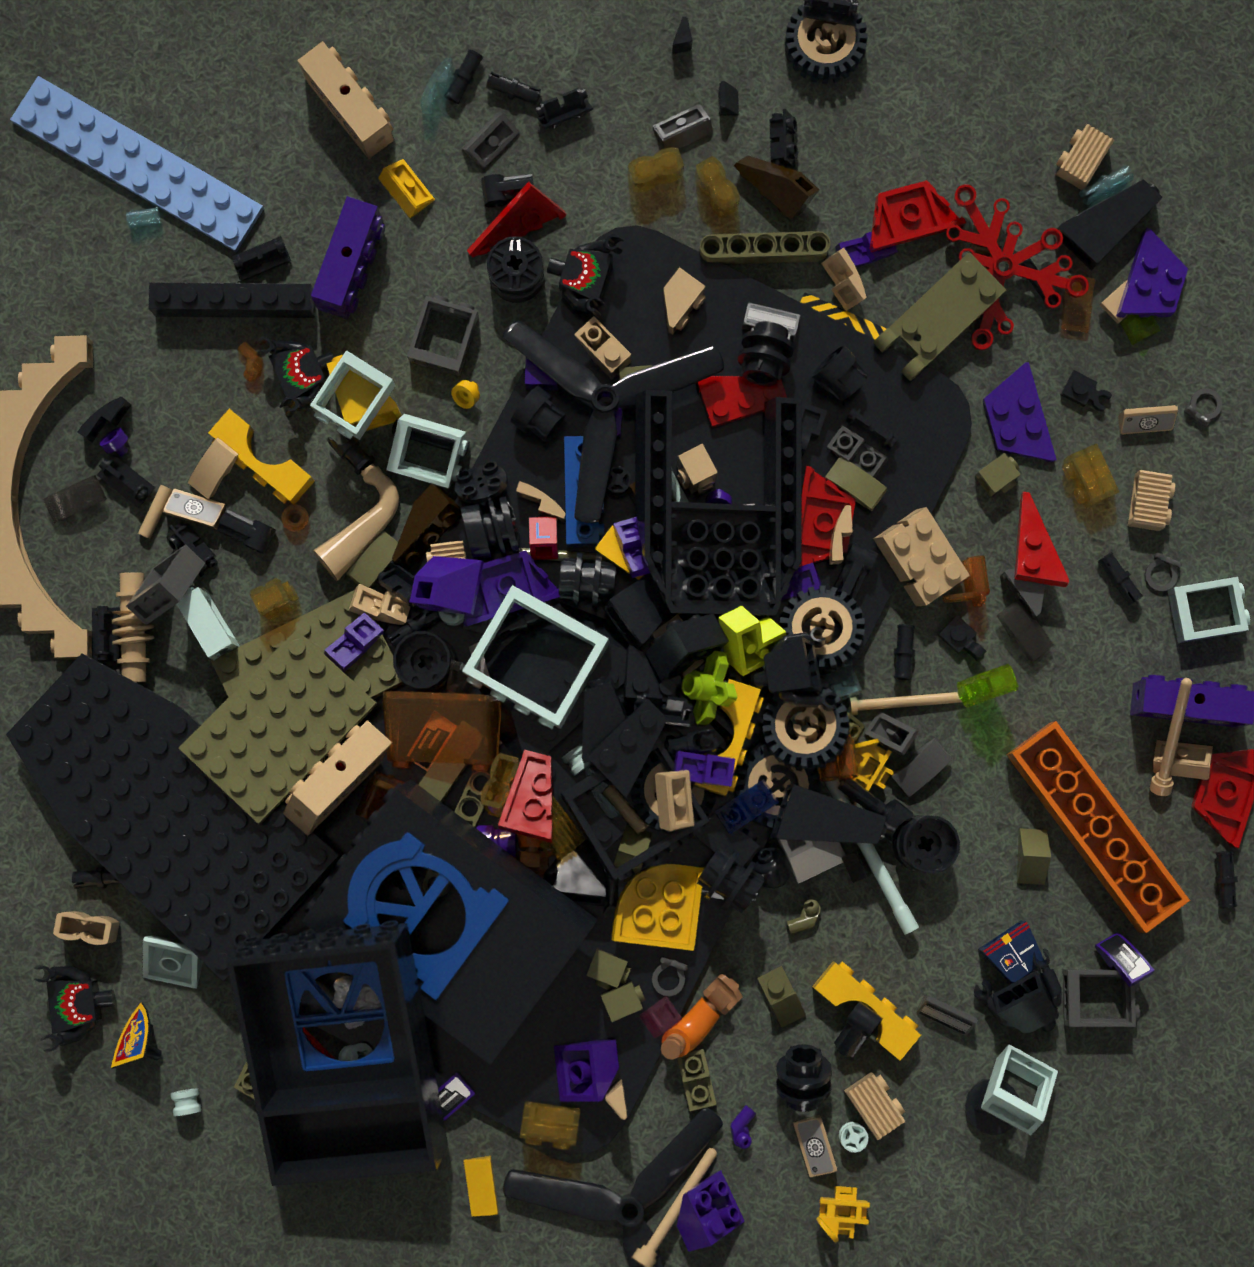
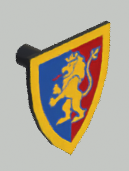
(135, 1040)

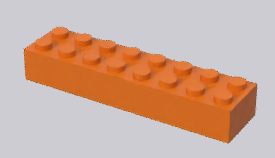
(1098, 827)

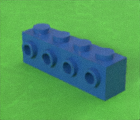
(577, 533)

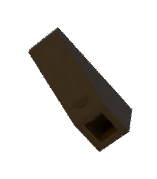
(781, 185)
(425, 524)

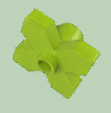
(709, 688)

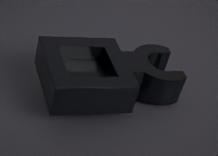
(1081, 390)

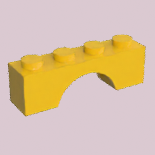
(286, 478)
(740, 714)
(894, 1033)

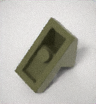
(781, 996)

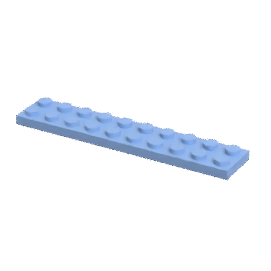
(137, 164)

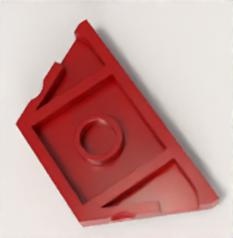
(910, 215)
(819, 513)
(1227, 794)

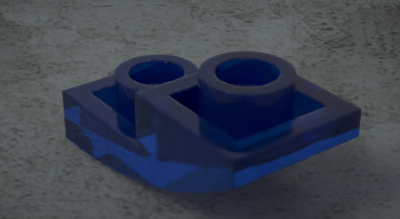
(746, 806)

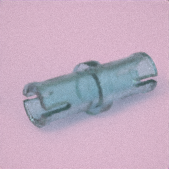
(1106, 185)

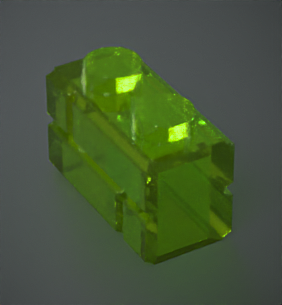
(987, 685)

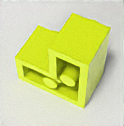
(748, 639)

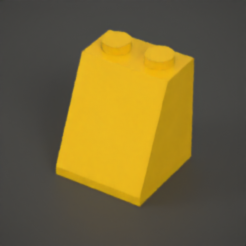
(356, 396)

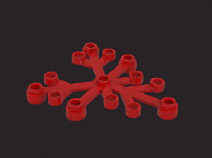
(988, 238)

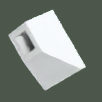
(811, 857)

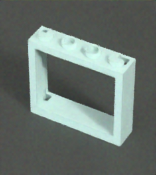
(557, 618)

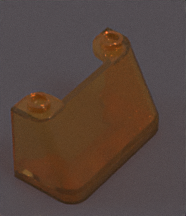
(442, 728)

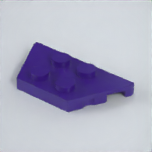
(1153, 280)
(1018, 417)
(499, 577)

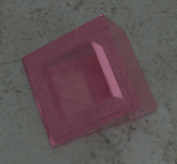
(660, 1017)

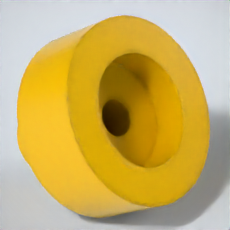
(466, 394)

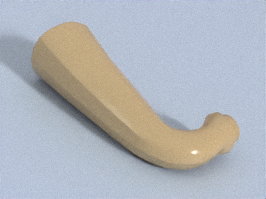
(347, 546)

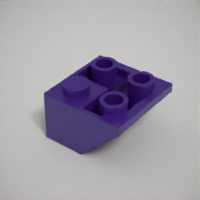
(447, 585)
(708, 1213)

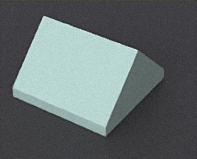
(170, 962)

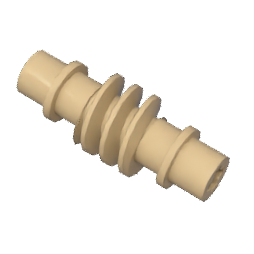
(132, 631)

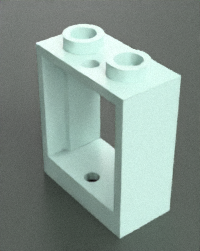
(366, 371)
(400, 443)
(1182, 615)
(207, 623)
(1009, 1107)

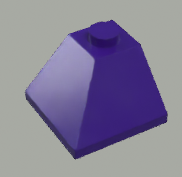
(585, 1069)

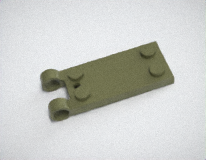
(943, 313)

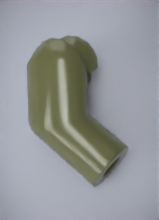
(807, 918)

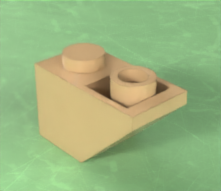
(680, 297)
(603, 347)

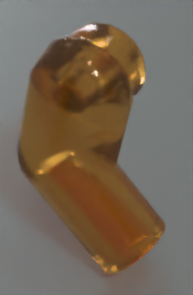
(254, 363)

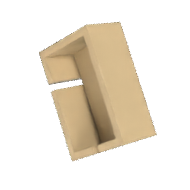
(921, 554)

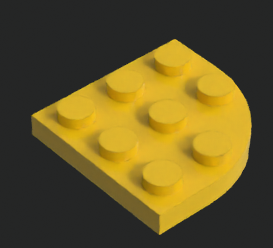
(660, 907)

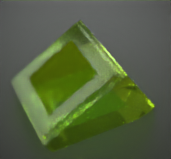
(1139, 328)

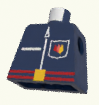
(1013, 952)

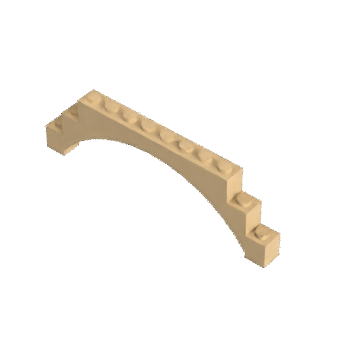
(18, 420)

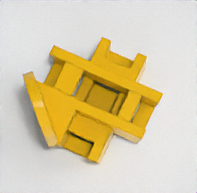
(867, 765)
(842, 1205)

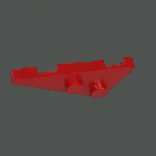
(523, 214)
(1035, 552)

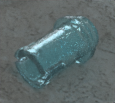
(143, 217)

